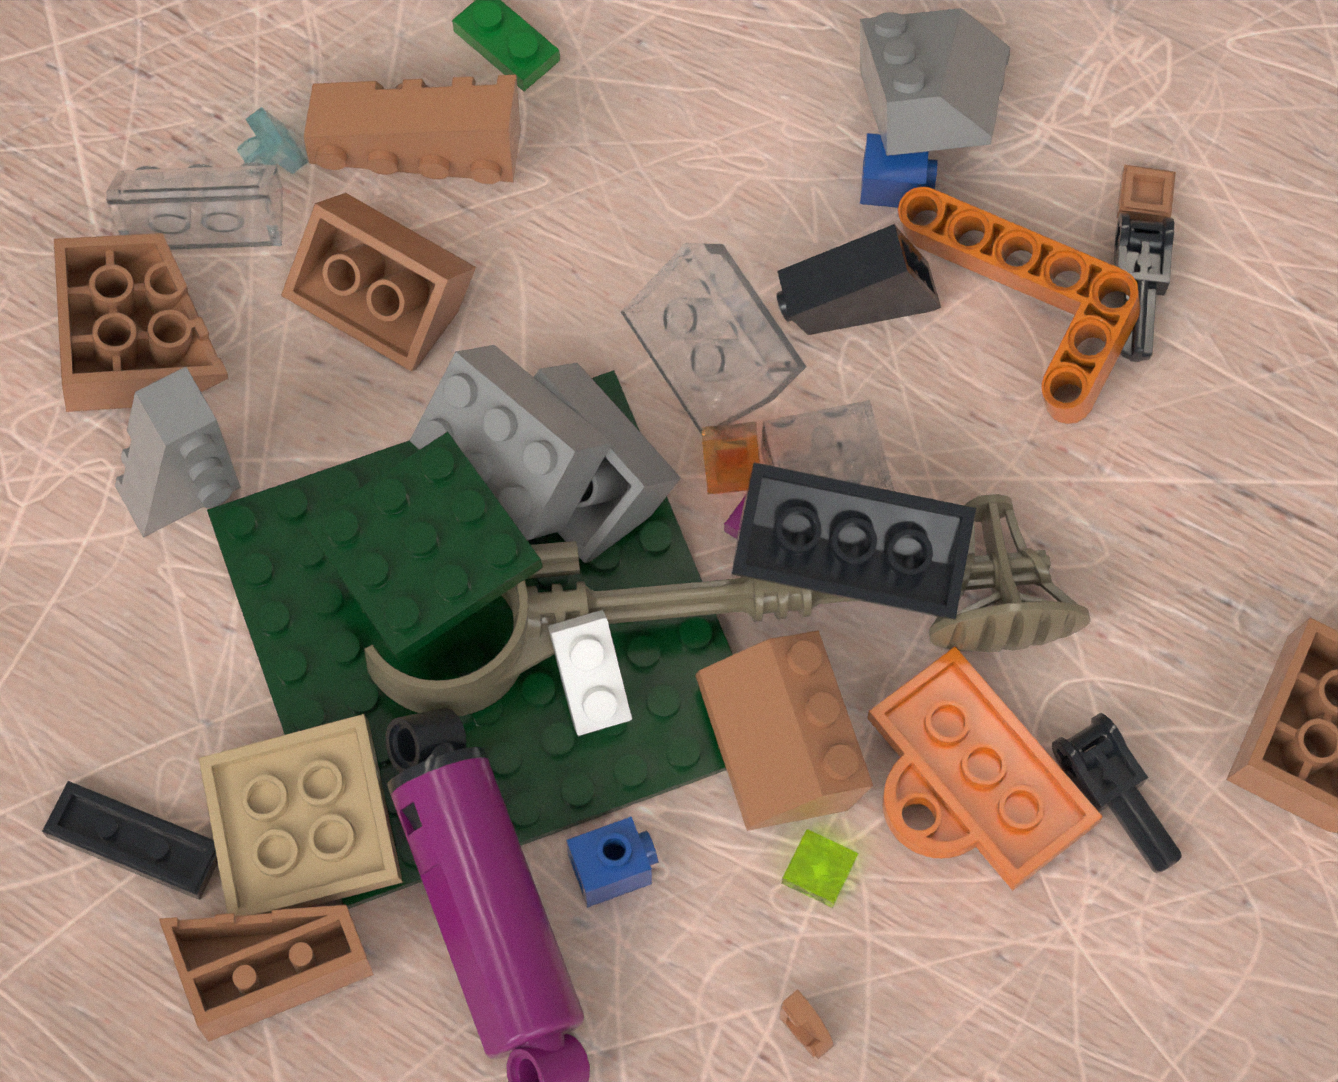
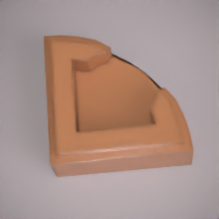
(805, 1024)

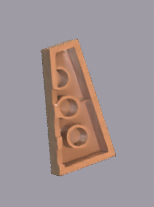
(417, 128)

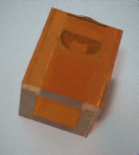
(729, 456)

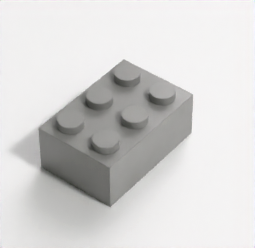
(516, 436)

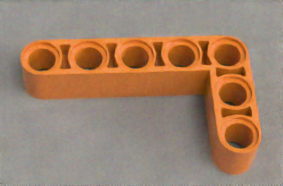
(1036, 280)

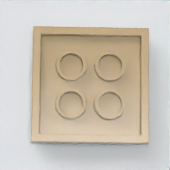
(300, 819)

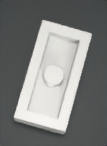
(590, 672)

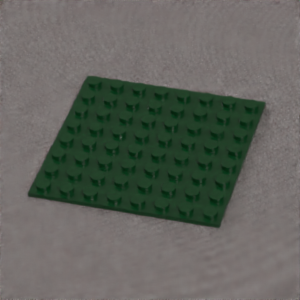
(550, 778)

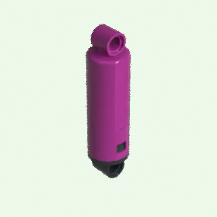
(485, 899)

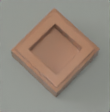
(1146, 193)

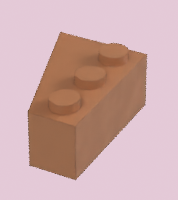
(262, 963)

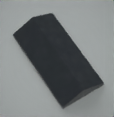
(853, 541)

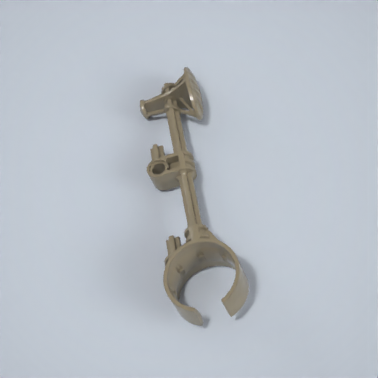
(1009, 624)

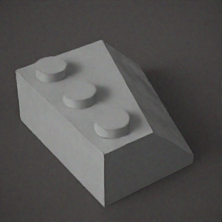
(932, 79)

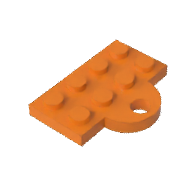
(975, 774)

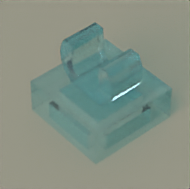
(271, 144)

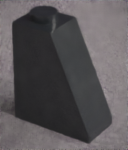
(858, 284)

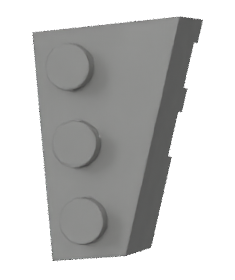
(174, 455)

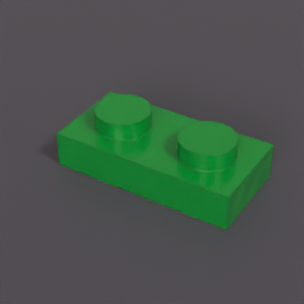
(506, 41)

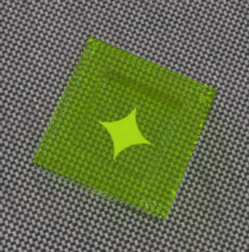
(819, 868)

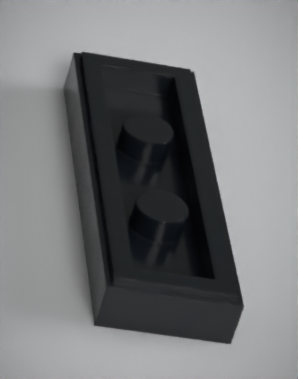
(132, 840)

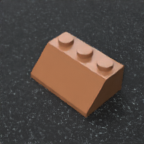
(376, 279)
(784, 731)

